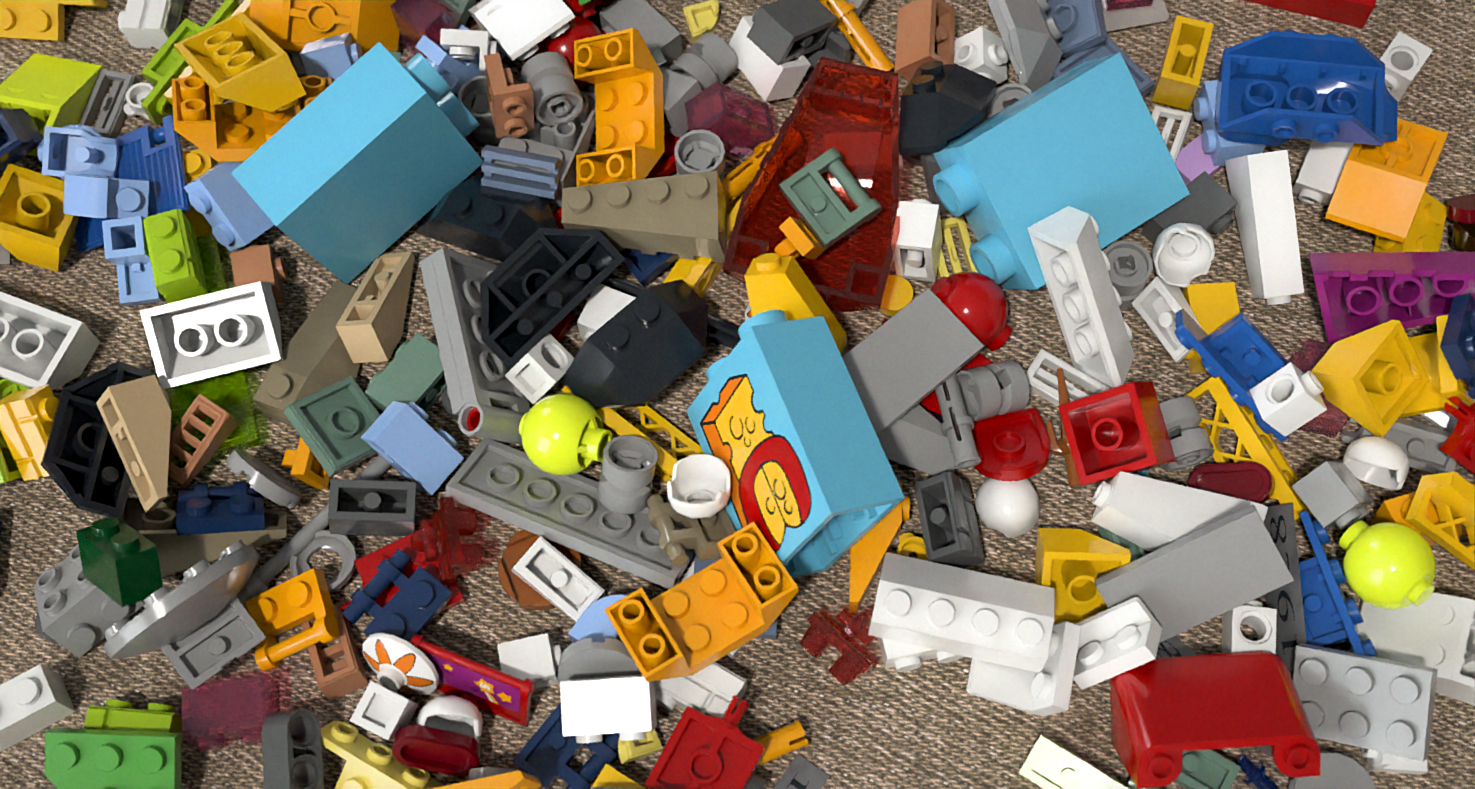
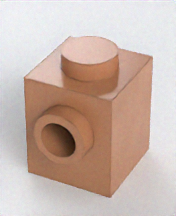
(260, 264)

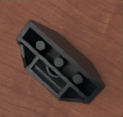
(941, 105)
(486, 219)
(541, 287)
(641, 348)
(80, 448)

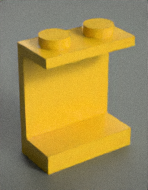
(1441, 378)

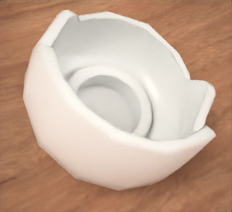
(1182, 253)
(1377, 462)
(699, 486)
(1008, 506)
(452, 715)

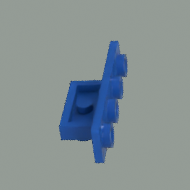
(1235, 354)
(1326, 611)

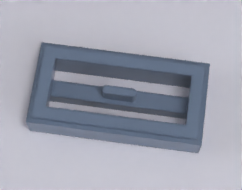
(525, 174)

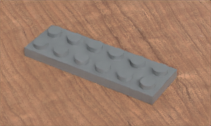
(562, 510)

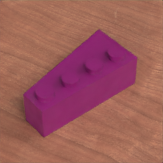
(1379, 287)

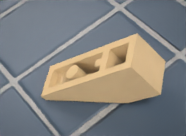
(378, 309)
(140, 426)

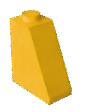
(782, 285)

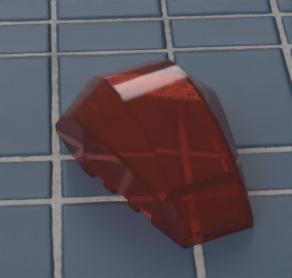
(859, 116)

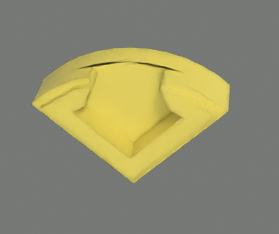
(701, 18)
(637, 749)

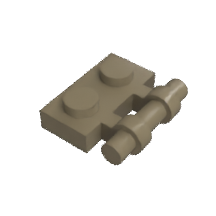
(699, 533)

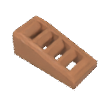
(213, 439)
(341, 676)

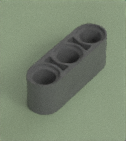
(292, 751)

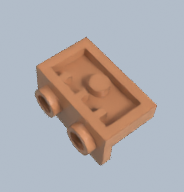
(508, 103)

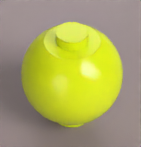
(563, 434)
(1388, 564)

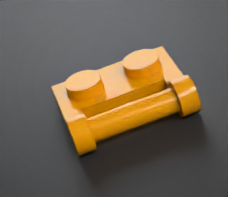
(288, 607)

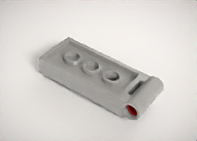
(473, 374)

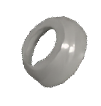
(329, 542)

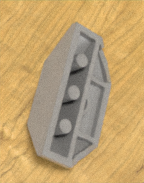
(1029, 39)

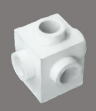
(982, 53)

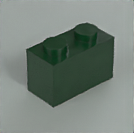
(119, 561)

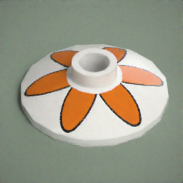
(400, 664)

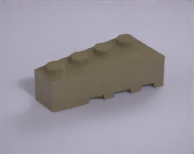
(654, 214)

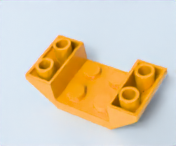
(304, 21)
(626, 107)
(231, 129)
(1386, 182)
(707, 611)

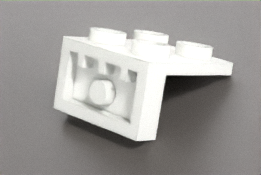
(1027, 690)

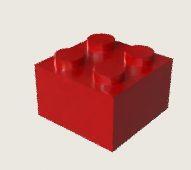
(1116, 432)

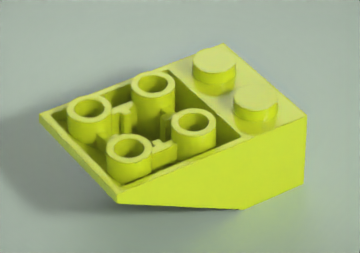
(50, 90)

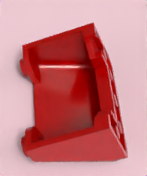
(1208, 706)

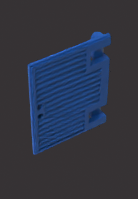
(144, 161)

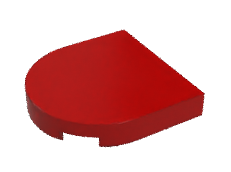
(1012, 445)

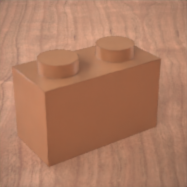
(924, 35)

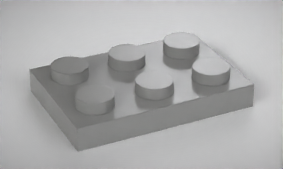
(1366, 700)

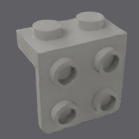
(74, 608)

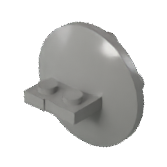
(198, 622)

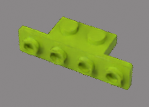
(170, 64)

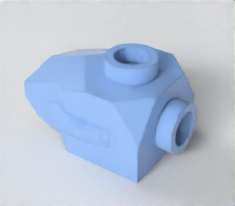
(77, 151)

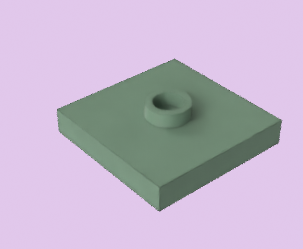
(333, 424)

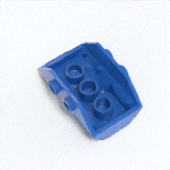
(1303, 89)

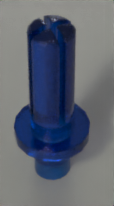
(1255, 774)

